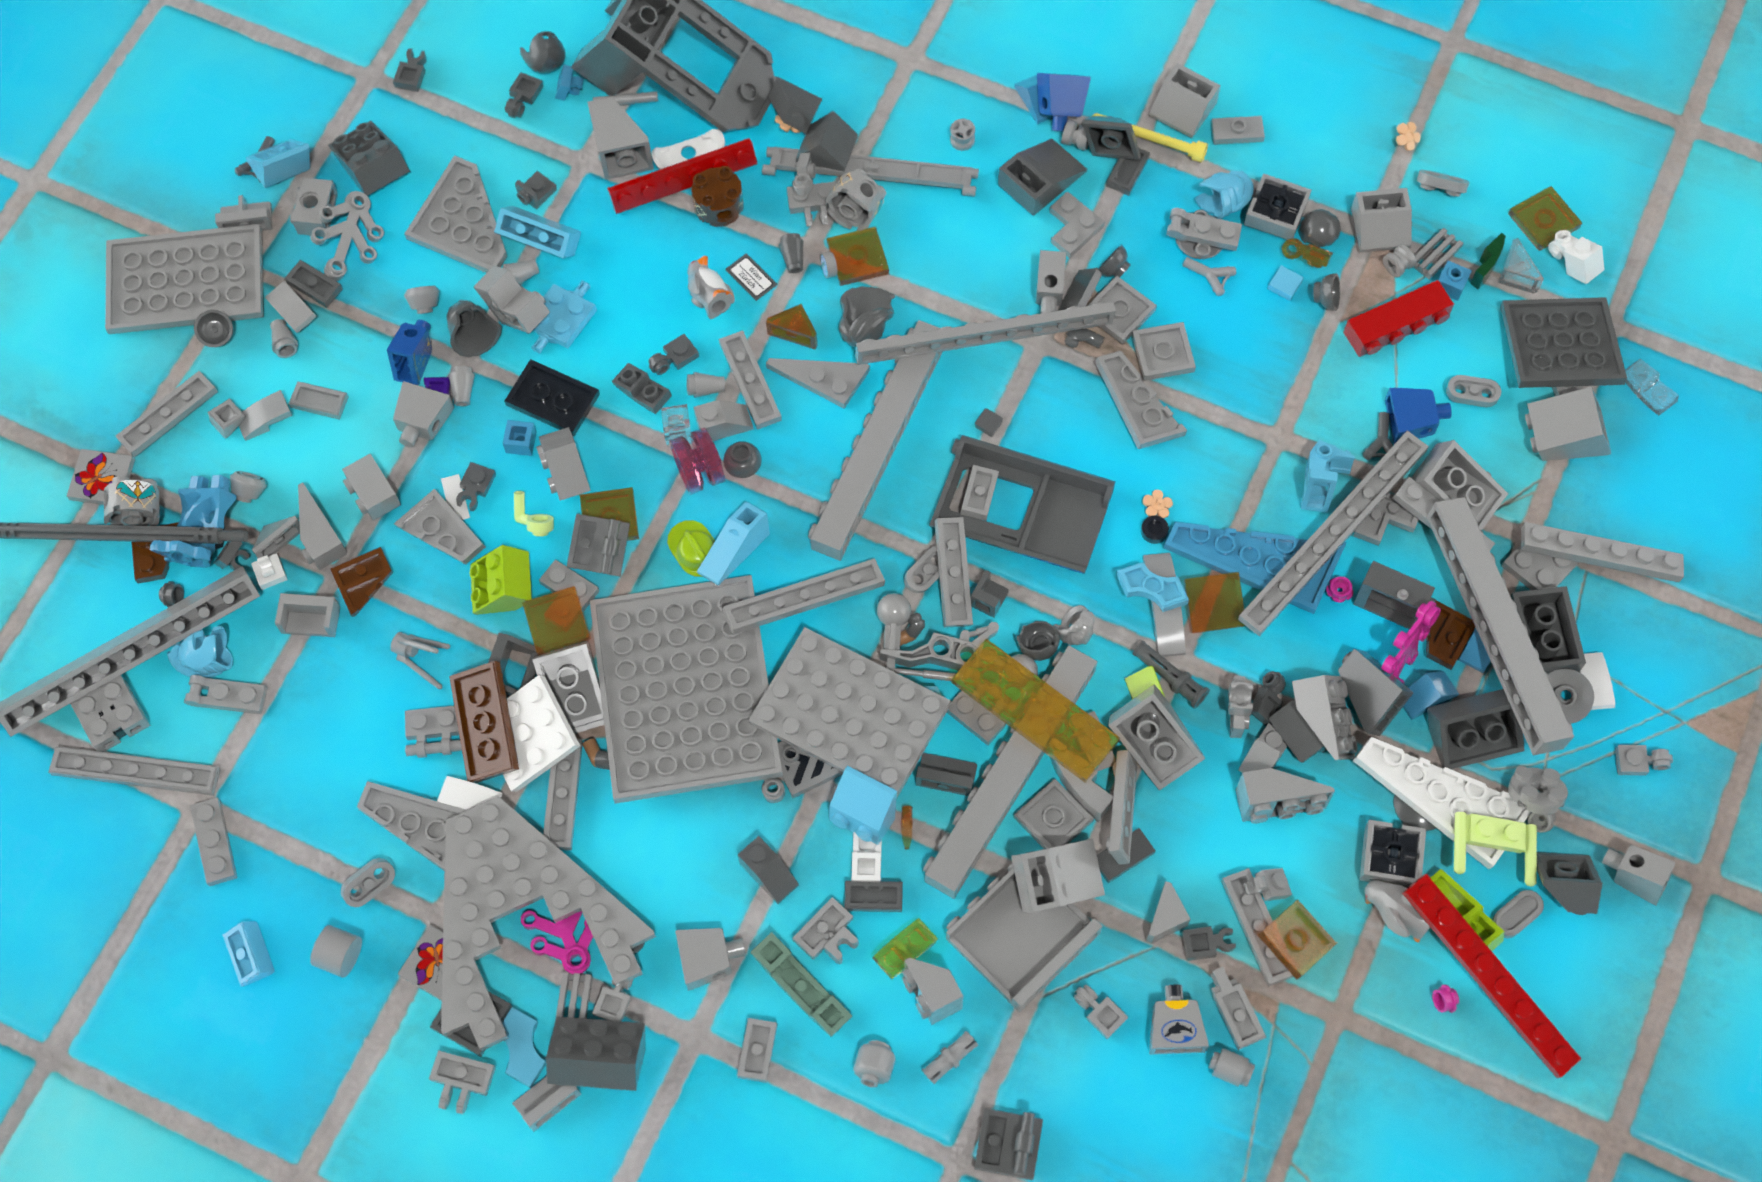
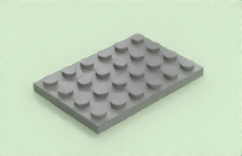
(182, 274)
(849, 711)

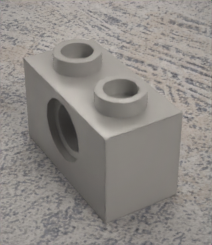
(312, 193)

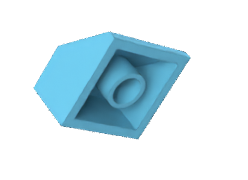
(863, 806)

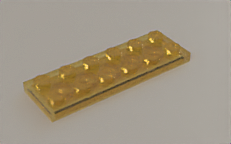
(1035, 710)

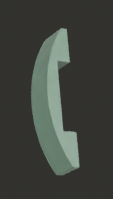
(800, 985)

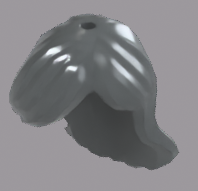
(865, 314)

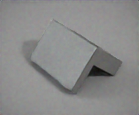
(544, 1102)

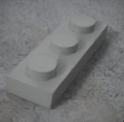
(213, 841)

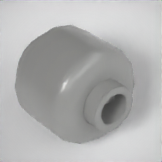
(874, 1063)

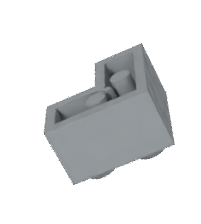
(511, 302)
(561, 457)

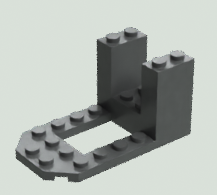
(632, 44)

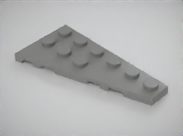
(410, 818)

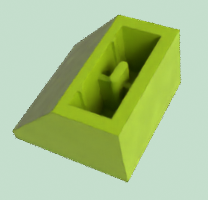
(500, 581)

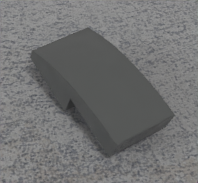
(641, 388)

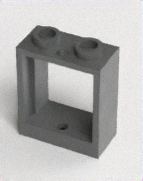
(1380, 597)

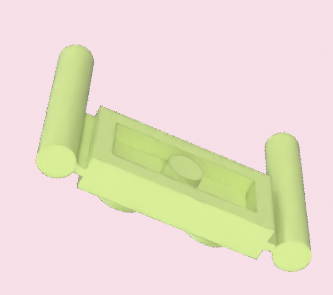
(1495, 834)

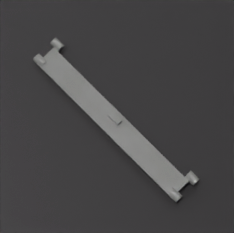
(884, 170)

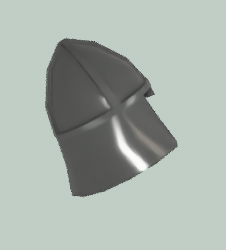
(471, 329)

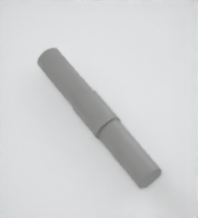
(632, 98)

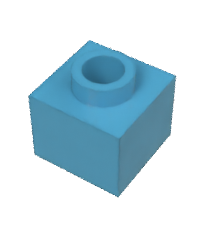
(1454, 279)
(518, 431)

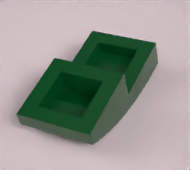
(1488, 259)

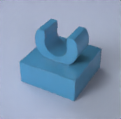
(568, 83)

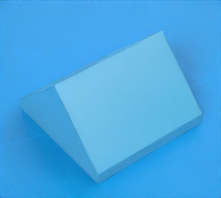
(280, 162)

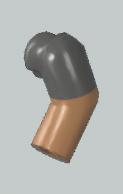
(913, 631)
(597, 757)

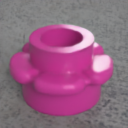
(1344, 584)
(1445, 999)

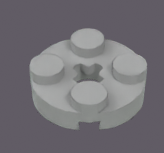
(1525, 787)

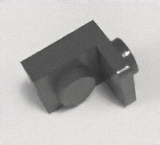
(535, 190)

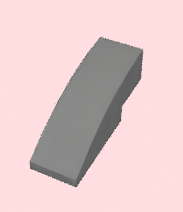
(1089, 795)

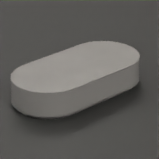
(1519, 913)

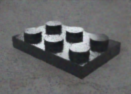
(552, 397)

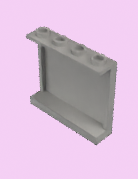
(1019, 949)

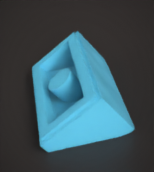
(248, 952)

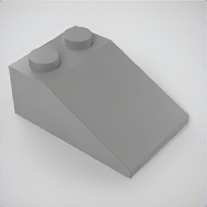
(1454, 474)
(574, 683)
(1156, 737)

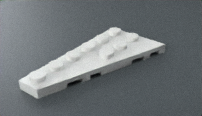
(1438, 792)

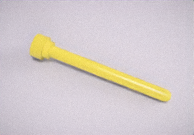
(1194, 150)

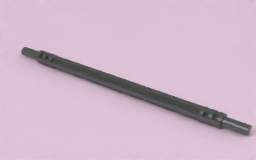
(119, 533)

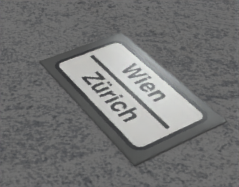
(751, 276)

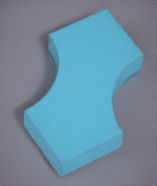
(1164, 591)
(524, 1061)

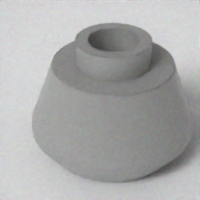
(422, 298)
(246, 486)

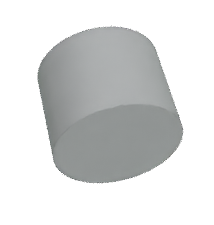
(336, 951)

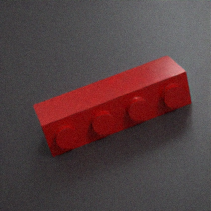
(1398, 319)

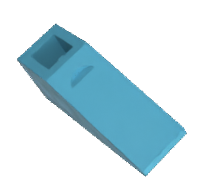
(736, 541)

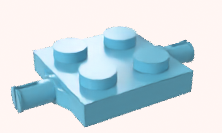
(566, 318)

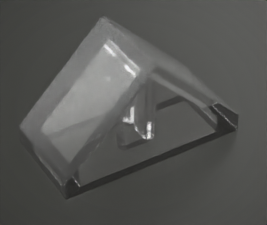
(1520, 270)

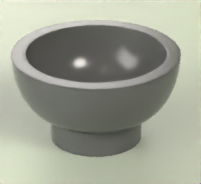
(1116, 263)
(1328, 292)
(213, 328)
(742, 459)

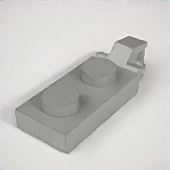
(1236, 1010)

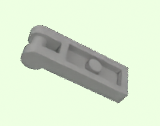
(1204, 229)
(226, 695)

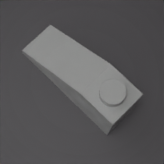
(316, 533)

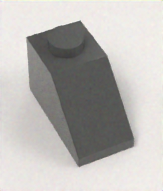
(794, 104)
(767, 869)

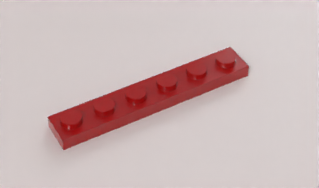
(679, 176)

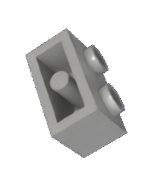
(371, 487)

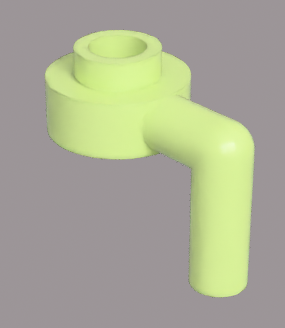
(538, 523)

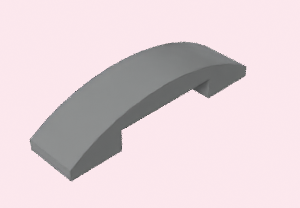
(1168, 624)

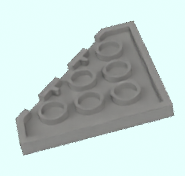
(459, 219)

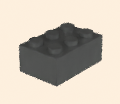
(1551, 627)
(596, 1053)

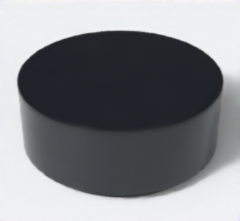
(1154, 529)

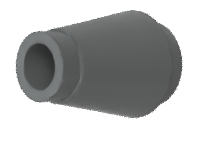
(792, 252)

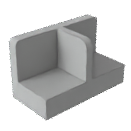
(245, 214)

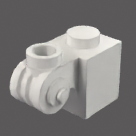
(1581, 255)

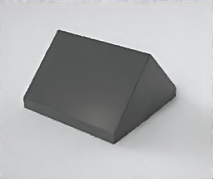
(829, 142)

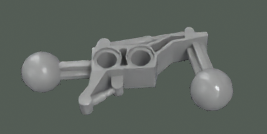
(896, 610)

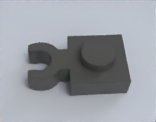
(410, 74)
(475, 482)
(1202, 944)

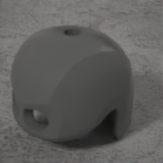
(544, 54)

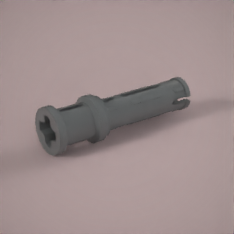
(1183, 684)

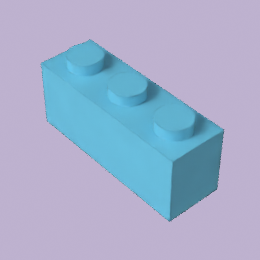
(537, 231)

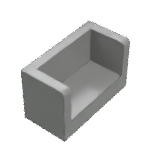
(307, 615)

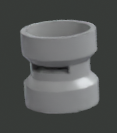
(1074, 135)

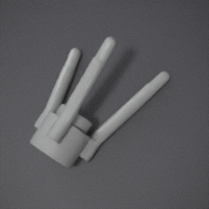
(408, 646)

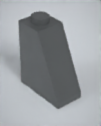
(1372, 691)

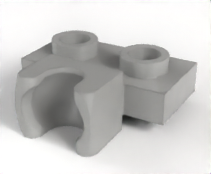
(1239, 705)
(827, 932)

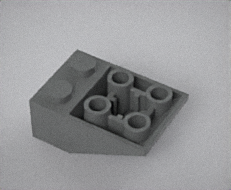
(369, 157)
(1039, 175)

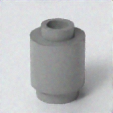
(1231, 1067)

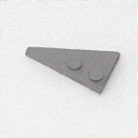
(830, 380)

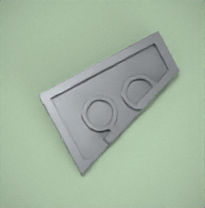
(441, 527)

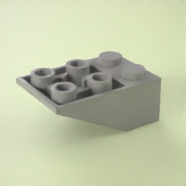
(1325, 710)
(1281, 794)
(1058, 876)

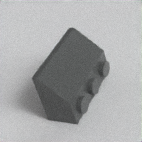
(1474, 729)

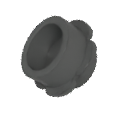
(171, 593)

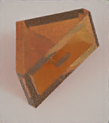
(793, 326)

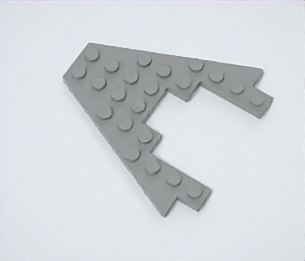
(494, 869)

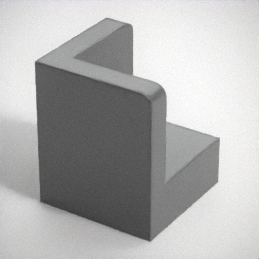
(988, 595)

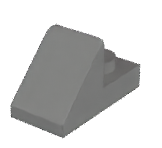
(1265, 751)

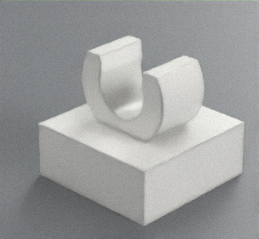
(269, 571)

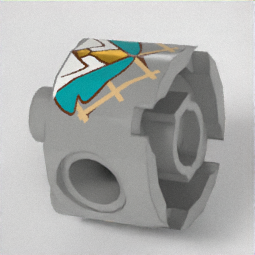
(855, 200)
(131, 502)

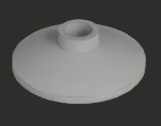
(1581, 690)

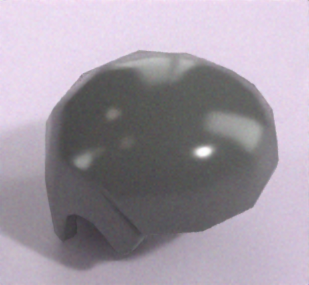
(1320, 228)
(1038, 640)

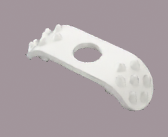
(703, 144)

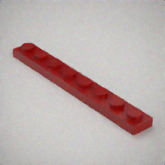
(1492, 976)

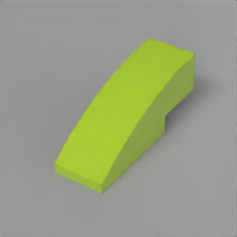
(1470, 910)

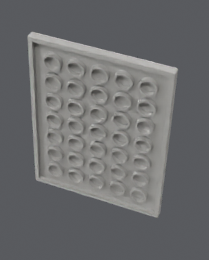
(681, 691)

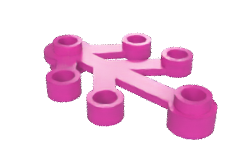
(1408, 642)
(563, 929)

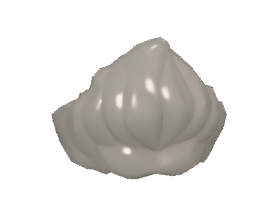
(1079, 632)

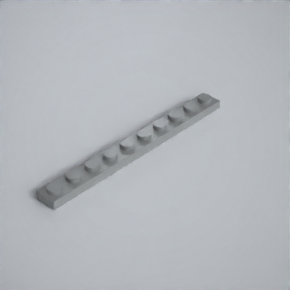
(984, 333)
(1332, 533)

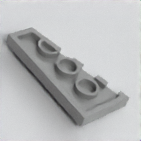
(1140, 409)

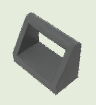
(501, 653)

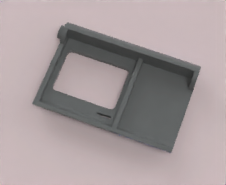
(1062, 513)

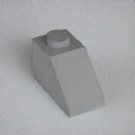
(723, 418)

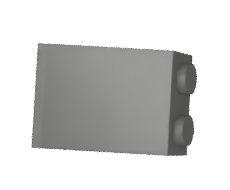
(620, 141)
(1568, 426)

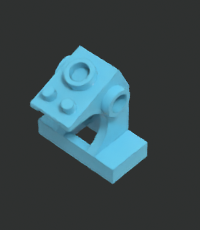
(1322, 471)

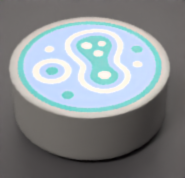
(828, 264)

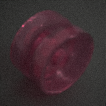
(700, 459)

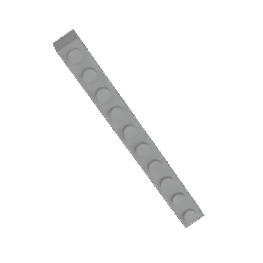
(872, 451)
(1500, 627)
(126, 651)
(1000, 786)

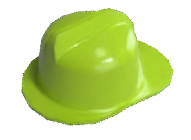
(690, 544)

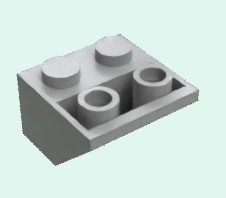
(1185, 100)
(1382, 219)
(934, 990)

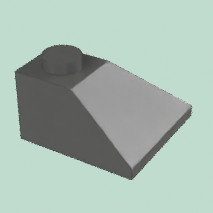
(1111, 137)
(1571, 881)

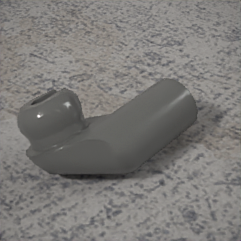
(1084, 335)

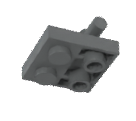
(598, 545)
(1009, 1144)

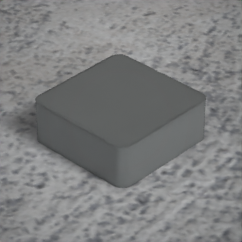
(988, 422)

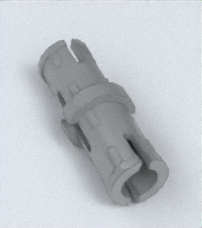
(950, 1057)

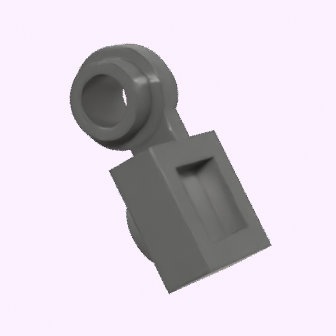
(523, 89)
(678, 352)
(1266, 699)

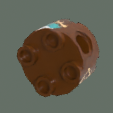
(717, 196)

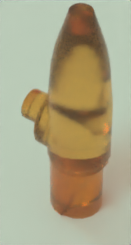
(907, 826)

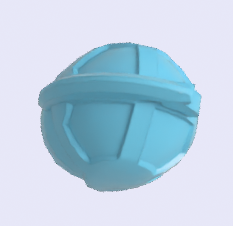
(1230, 193)
(202, 654)

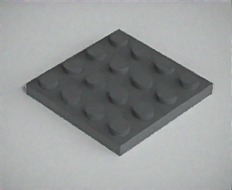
(1563, 342)

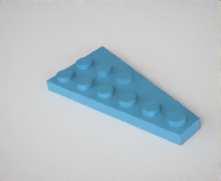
(1253, 555)

